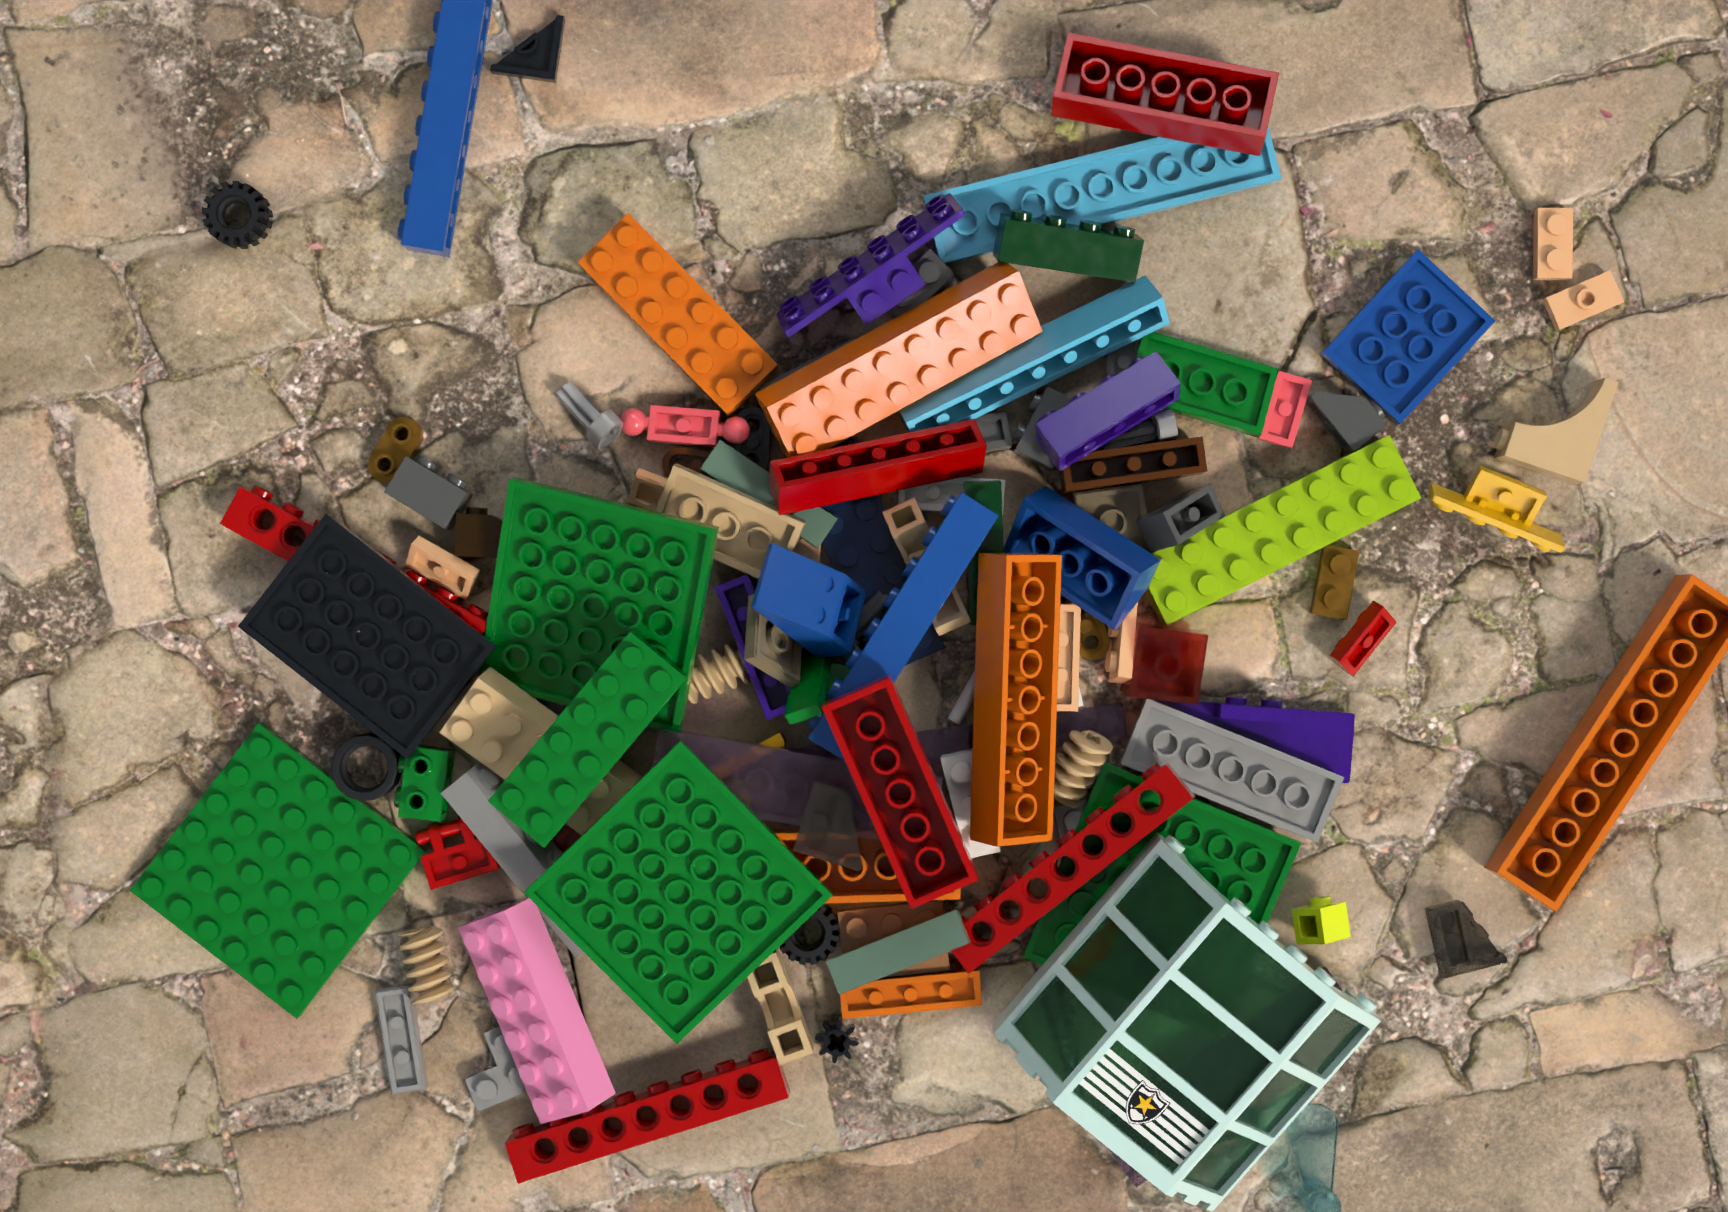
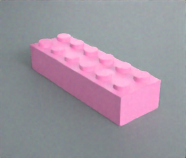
(537, 1011)

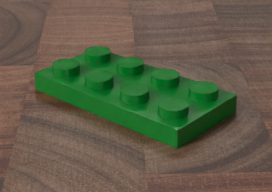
(1215, 384)

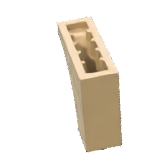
(1562, 448)

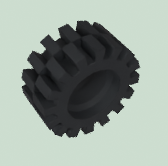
(217, 208)
(823, 947)

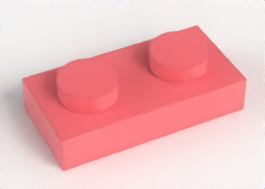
(1285, 409)

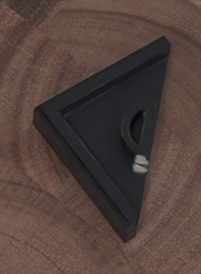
(536, 56)

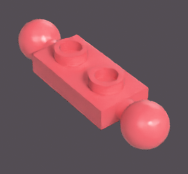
(684, 426)

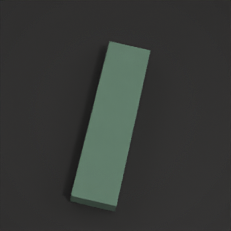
(744, 475)
(898, 951)

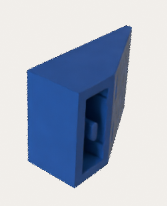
(809, 602)

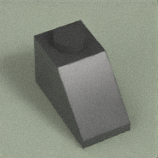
(1347, 418)

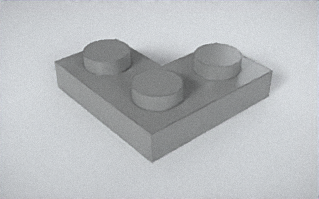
(498, 1081)

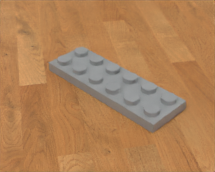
(1233, 769)

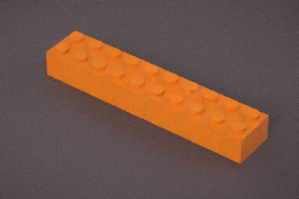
(1615, 743)

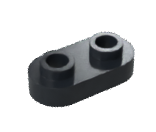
(758, 441)

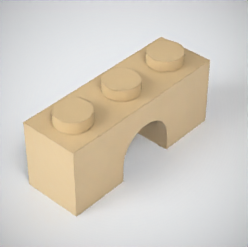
(781, 1009)

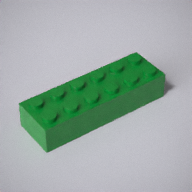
(588, 738)

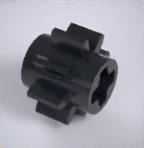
(835, 1049)

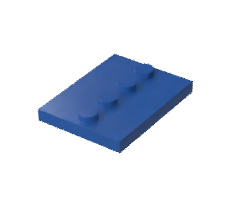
(1407, 337)

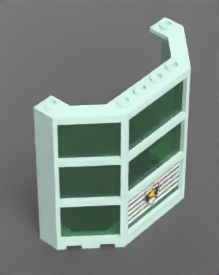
(1181, 1027)

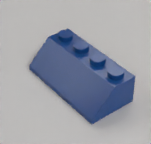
(1099, 566)

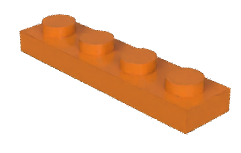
(913, 994)

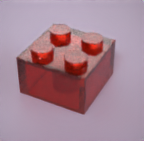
(1167, 664)

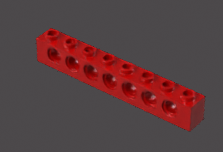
(245, 519)
(1172, 795)
(532, 1162)

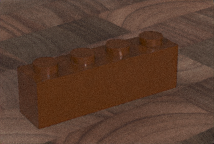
(1135, 465)

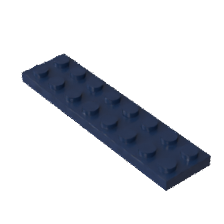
(868, 554)

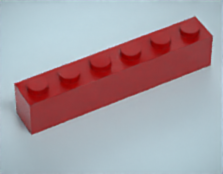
(876, 466)

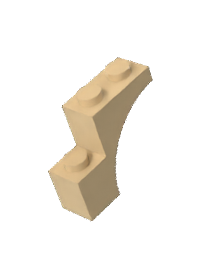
(908, 531)

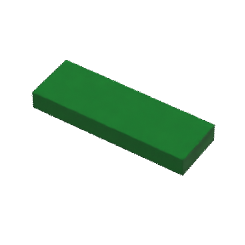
(808, 697)

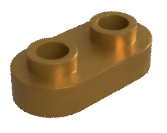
(394, 449)
(1092, 626)

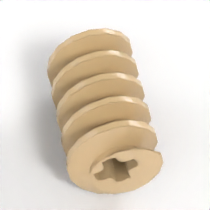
(716, 673)
(1079, 765)
(426, 964)

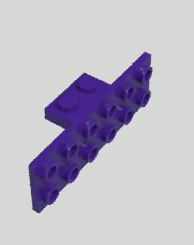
(876, 277)
(1309, 735)

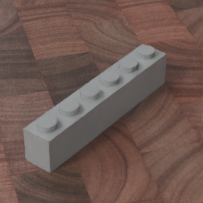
(507, 843)

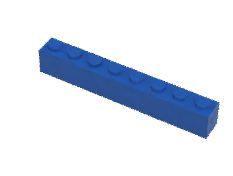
(445, 126)
(914, 605)

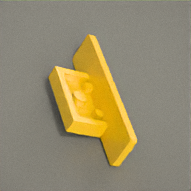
(1501, 503)

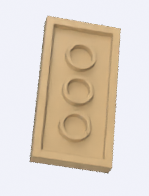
(743, 521)

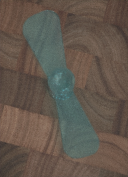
(1314, 1146)

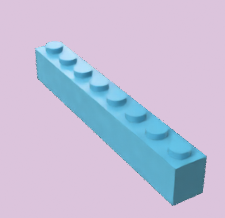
(1056, 351)

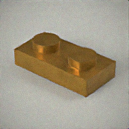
(1334, 582)

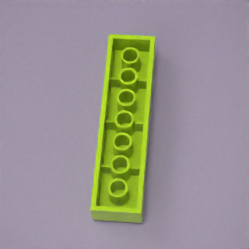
(1280, 529)

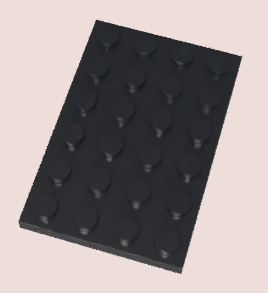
(367, 636)

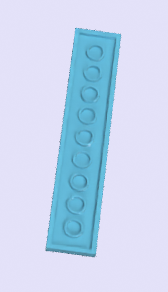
(1103, 188)

